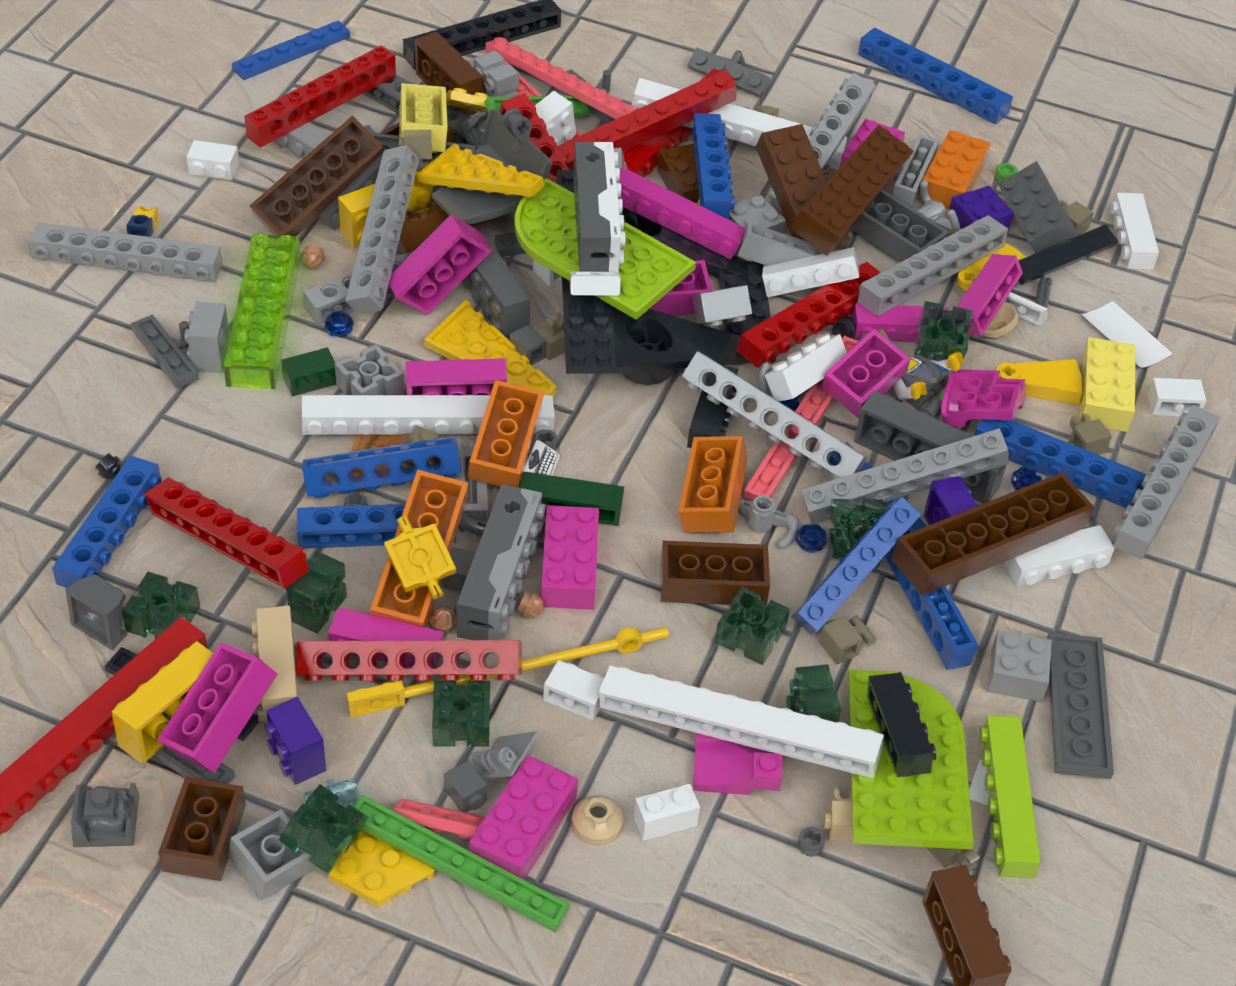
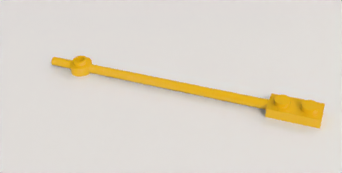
(393, 693)

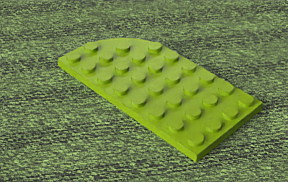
(549, 236)
(919, 808)

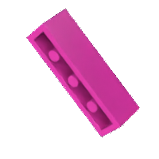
(990, 290)
(898, 323)
(358, 626)

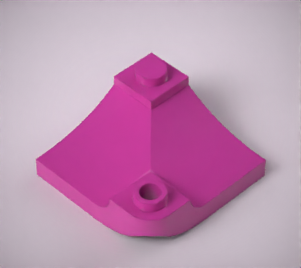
(981, 396)
(733, 767)

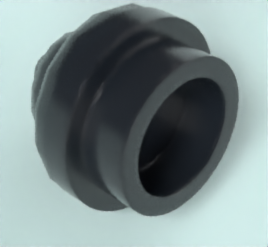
(844, 327)
(109, 466)

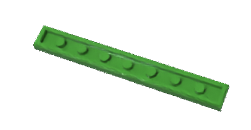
(462, 865)

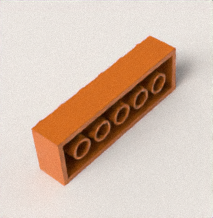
(429, 502)

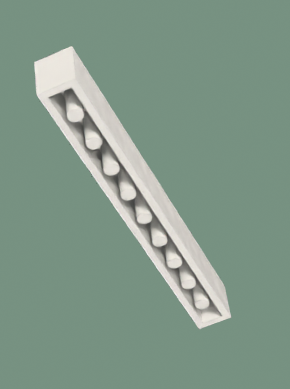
(740, 123)
(402, 413)
(742, 721)

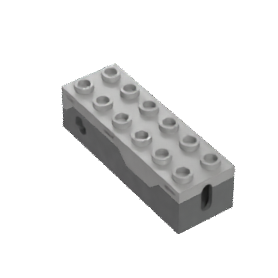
(500, 564)

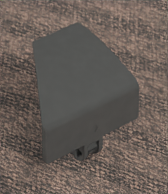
(505, 143)

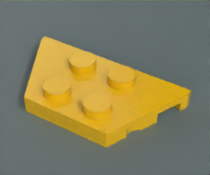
(378, 870)

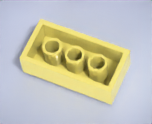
(424, 109)
(1108, 383)

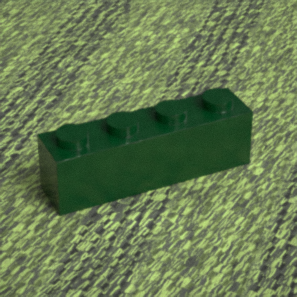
(577, 493)

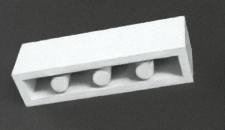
(1134, 231)
(810, 272)
(805, 367)
(1064, 556)

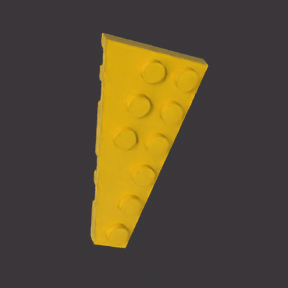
(478, 172)
(469, 336)

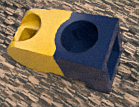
(143, 221)

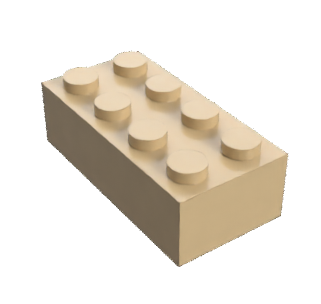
(275, 648)

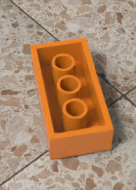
(955, 167)
(505, 434)
(713, 484)

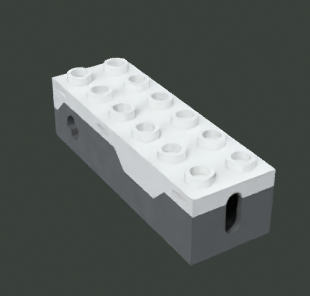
(598, 207)

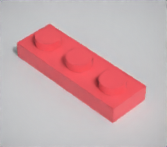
(439, 818)

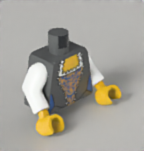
(926, 378)

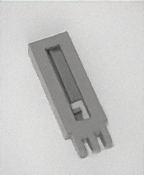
(477, 491)

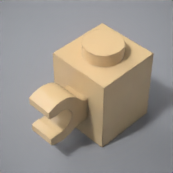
(839, 818)

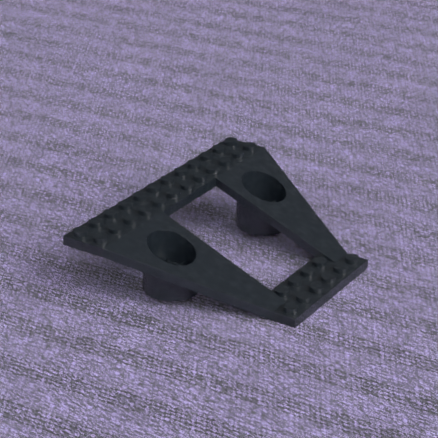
(651, 347)

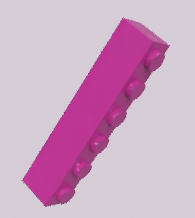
(679, 214)

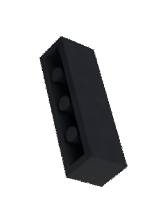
(709, 417)
(900, 724)

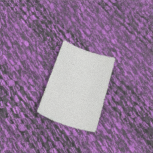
(1121, 327)

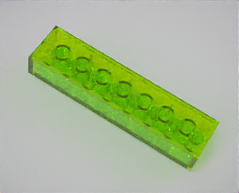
(262, 312)

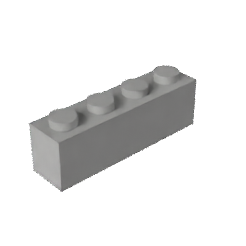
(303, 139)
(914, 170)
(773, 247)

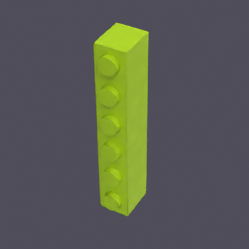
(1009, 797)

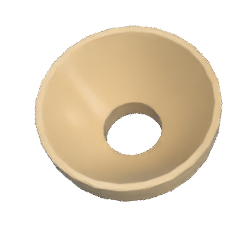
(1007, 317)
(597, 830)

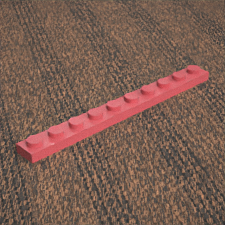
(560, 79)
(779, 458)

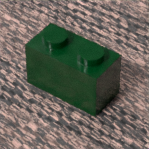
(309, 371)

